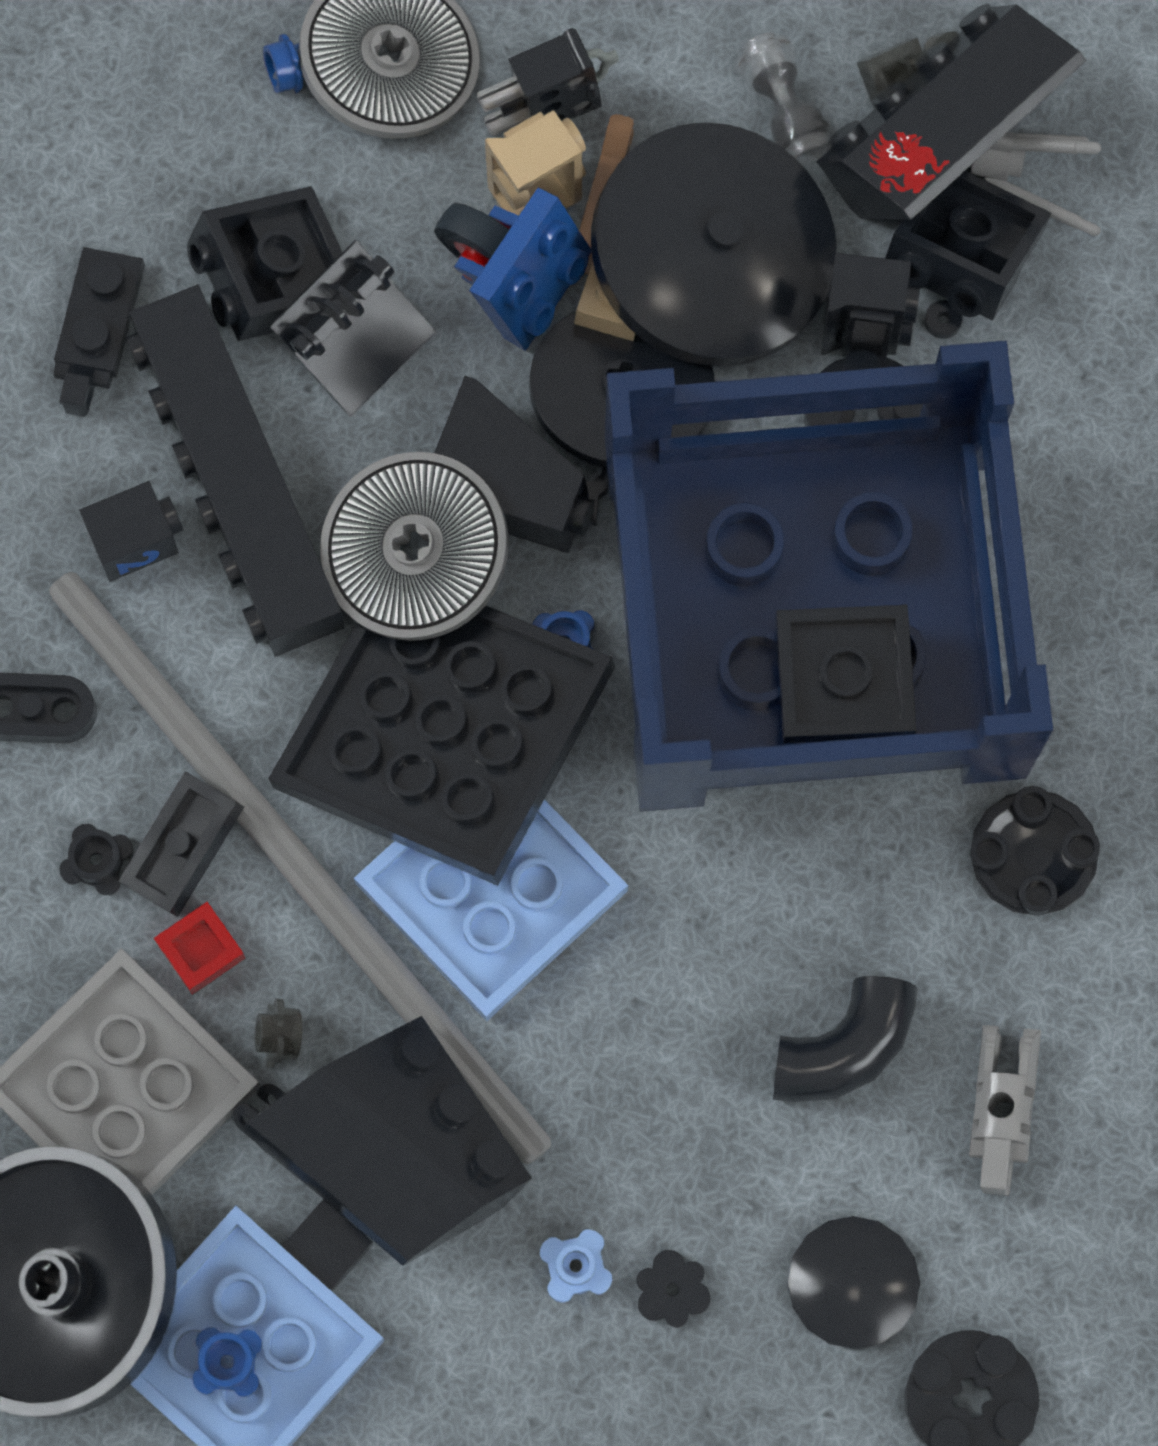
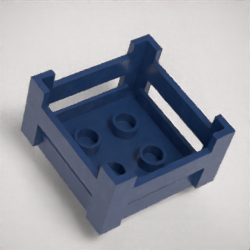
(815, 519)

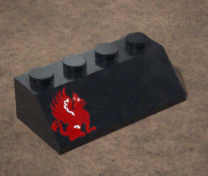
(947, 112)

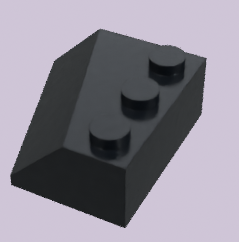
(396, 1142)

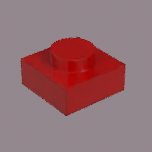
(199, 948)

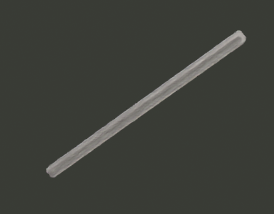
(294, 859)

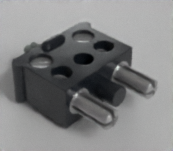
(547, 79)

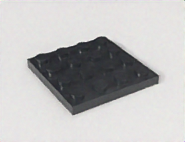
(445, 736)

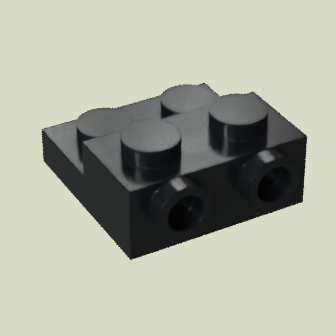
(970, 244)
(261, 256)

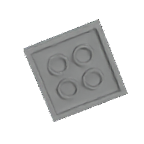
(124, 1076)

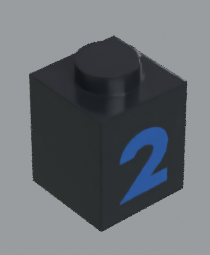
(132, 530)

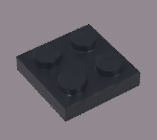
(845, 673)

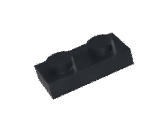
(181, 844)

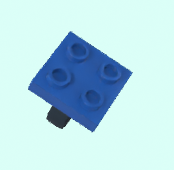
(516, 261)

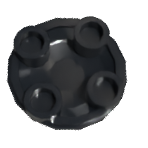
(1034, 852)
(853, 1282)

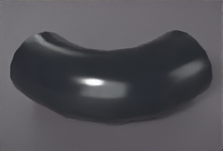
(854, 1049)

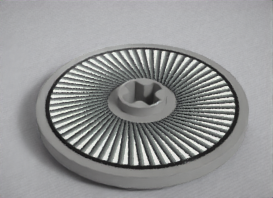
(374, 93)
(450, 577)

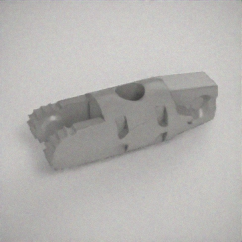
(1008, 1138)

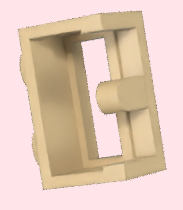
(536, 155)

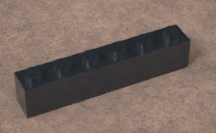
(236, 471)

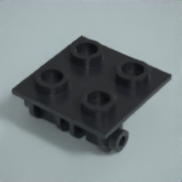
(352, 327)

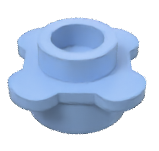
(591, 1277)

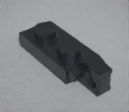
(96, 325)

